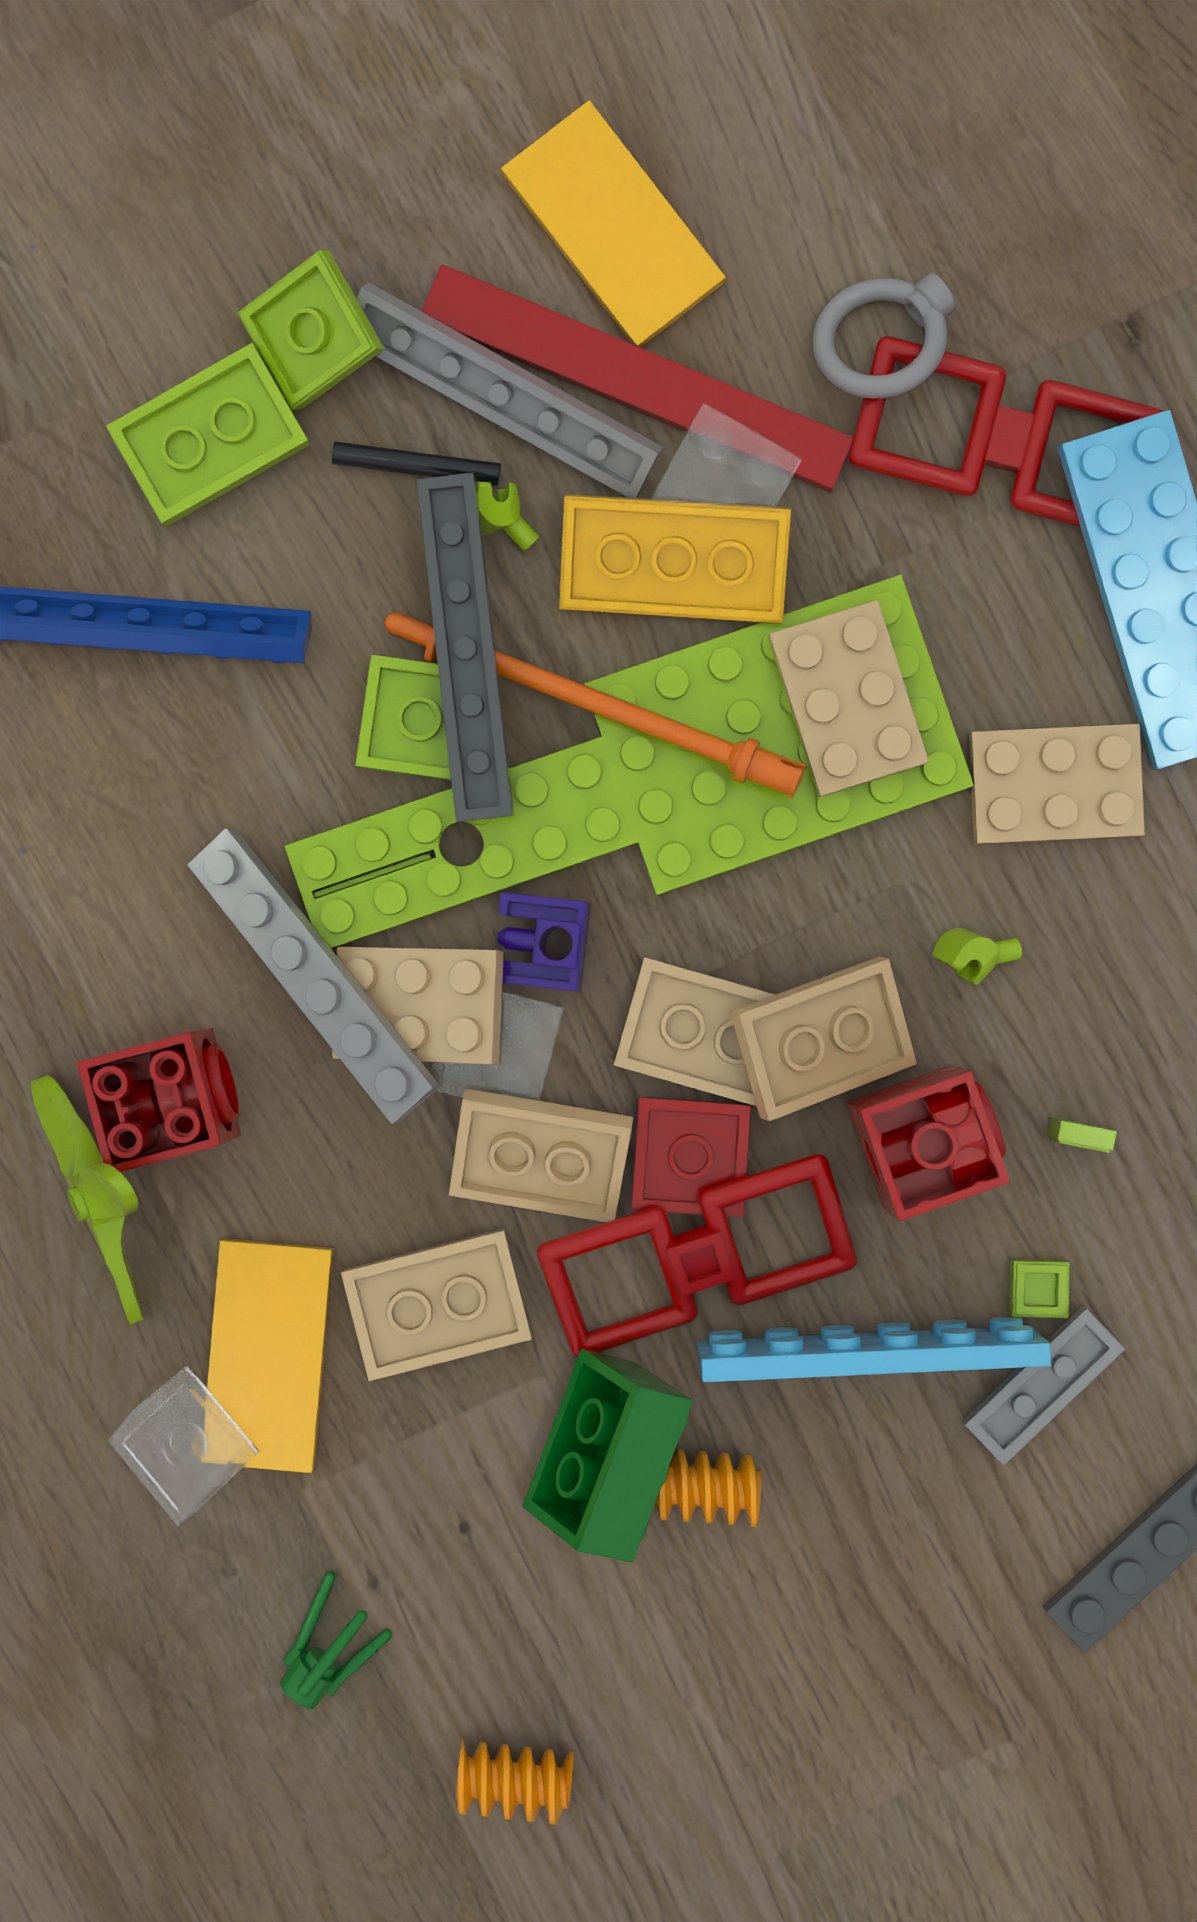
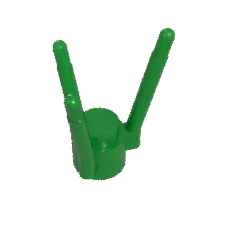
(313, 1672)

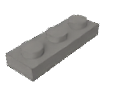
(1037, 1394)

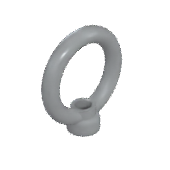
(926, 303)

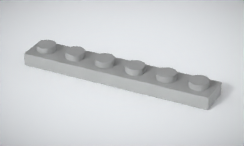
(509, 394)
(313, 976)

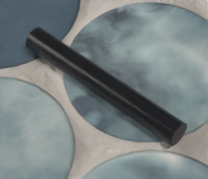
(413, 462)

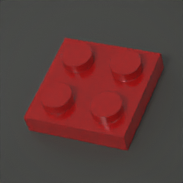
(687, 1150)

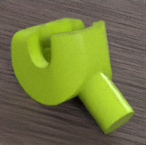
(504, 514)
(974, 954)

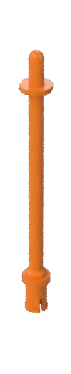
(742, 759)

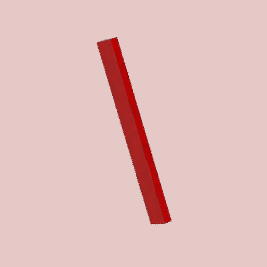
(624, 370)

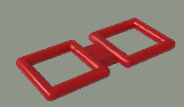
(997, 434)
(698, 1256)

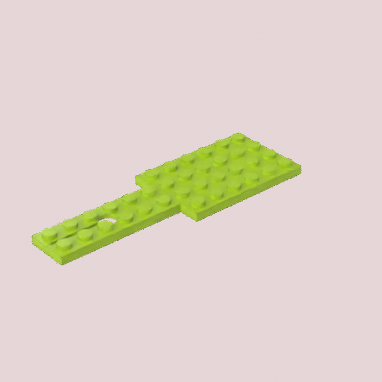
(638, 788)

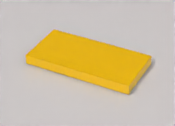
(613, 225)
(674, 558)
(271, 1346)

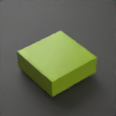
(1081, 1135)
(1039, 1288)

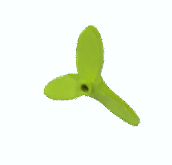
(96, 1188)

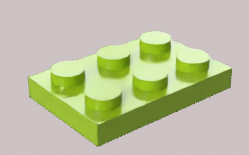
(208, 435)

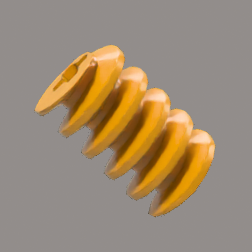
(711, 1488)
(513, 1782)

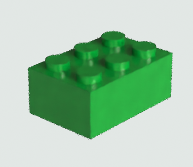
(607, 1455)

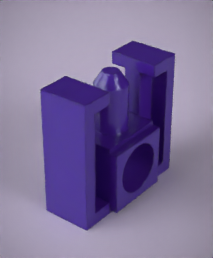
(550, 915)

